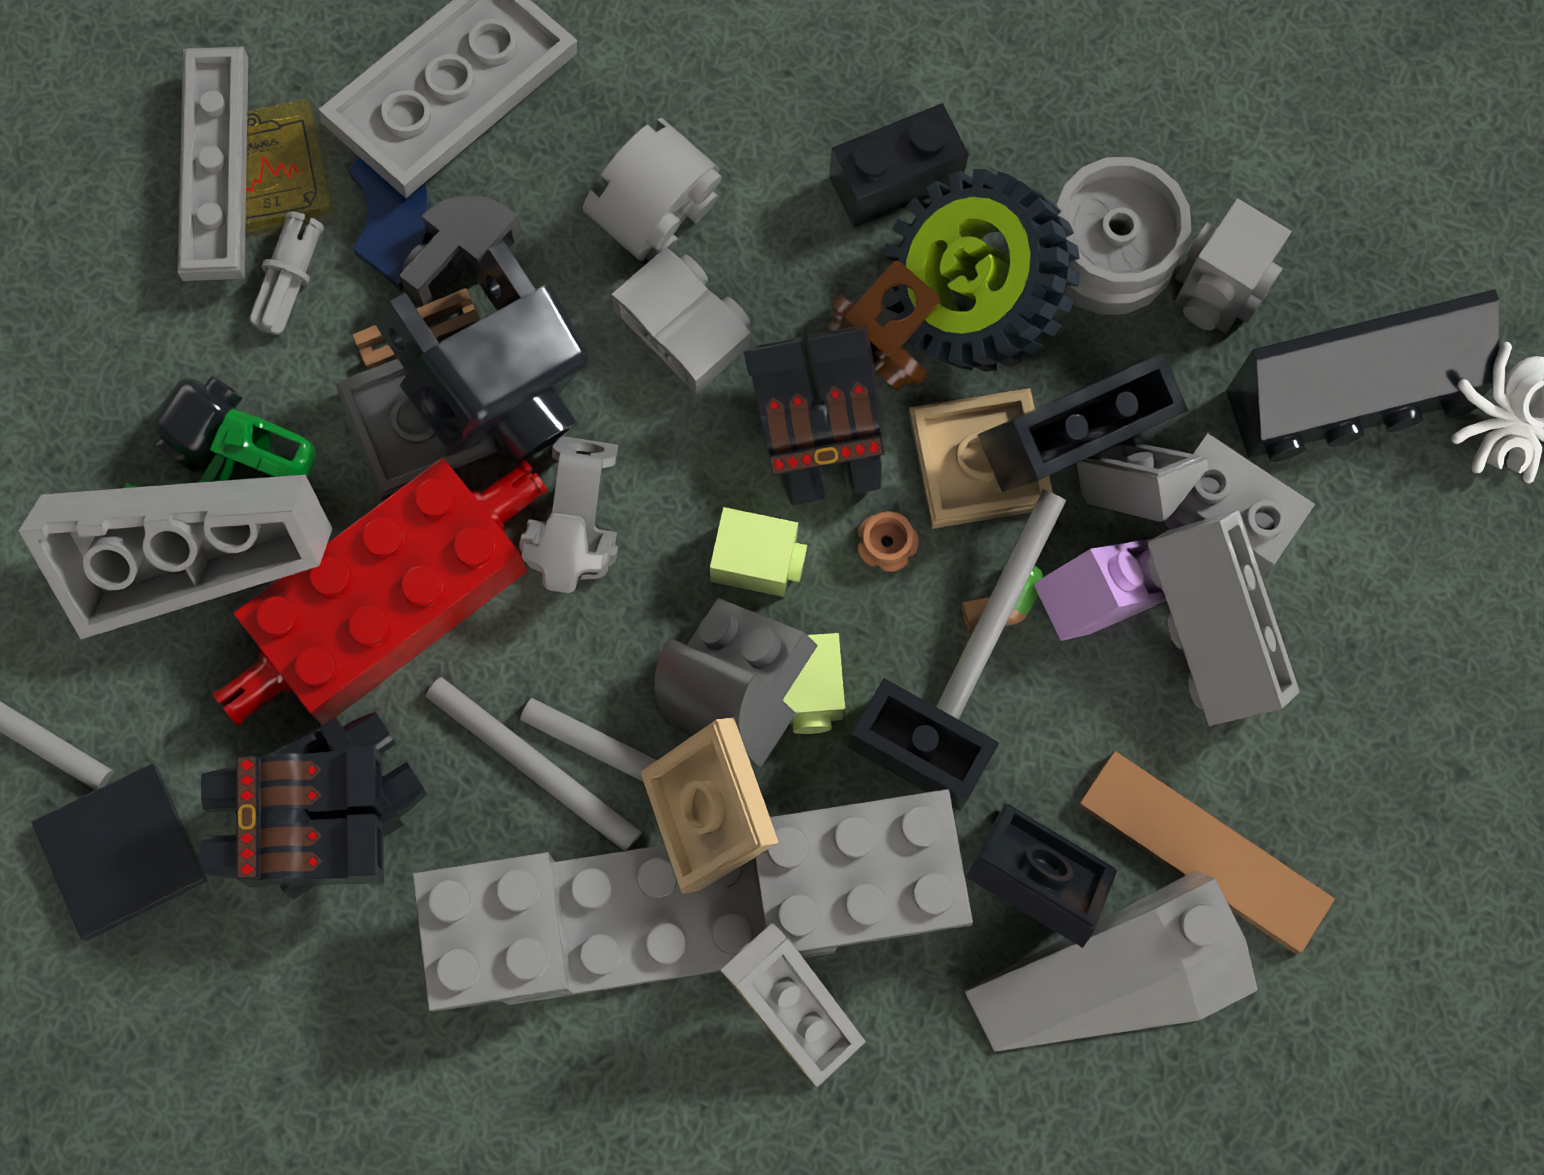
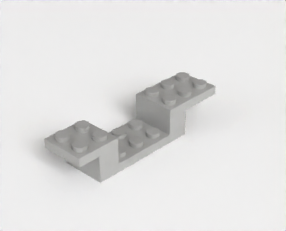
(620, 920)

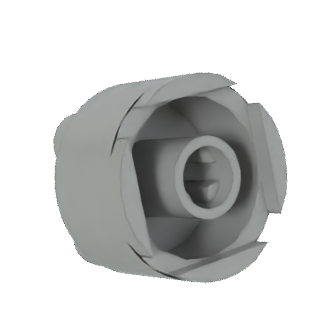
(652, 190)

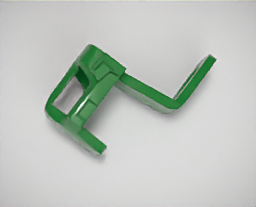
(247, 441)

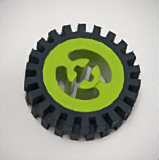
(1011, 299)

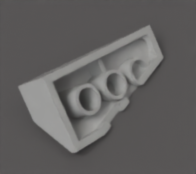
(1141, 969)

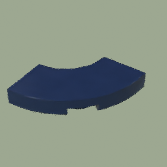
(391, 223)

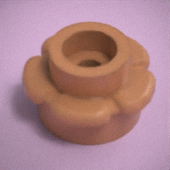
(887, 525)

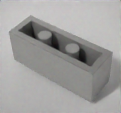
(1222, 619)

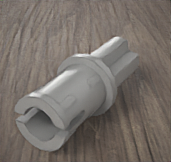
(285, 274)

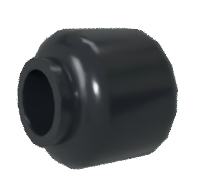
(191, 420)

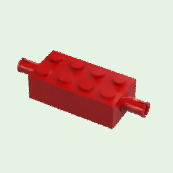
(382, 592)

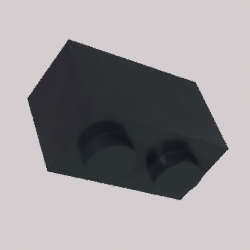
(896, 164)
(922, 743)

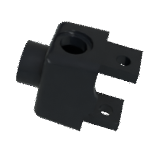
(497, 372)

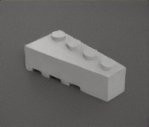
(171, 546)

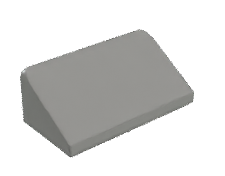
(1139, 479)

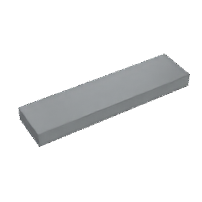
(213, 164)

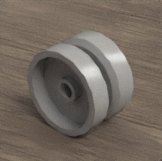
(1127, 231)

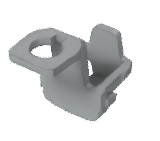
(569, 543)

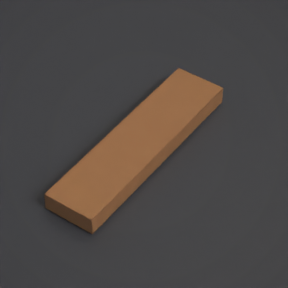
(1193, 840)

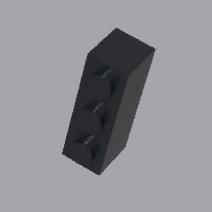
(1082, 423)

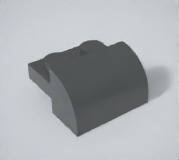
(734, 669)

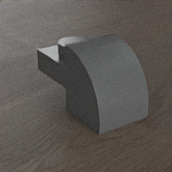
(459, 235)

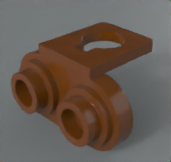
(892, 362)

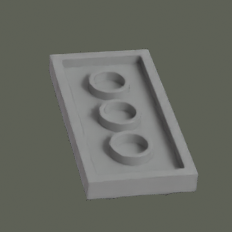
(446, 86)

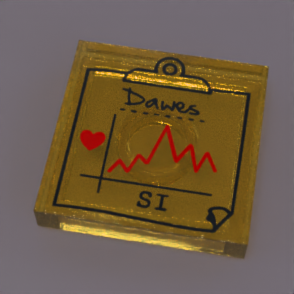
(284, 166)

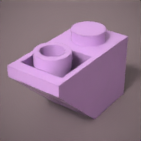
(1099, 589)

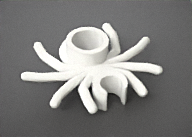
(1517, 421)

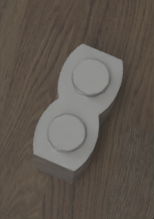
(682, 318)

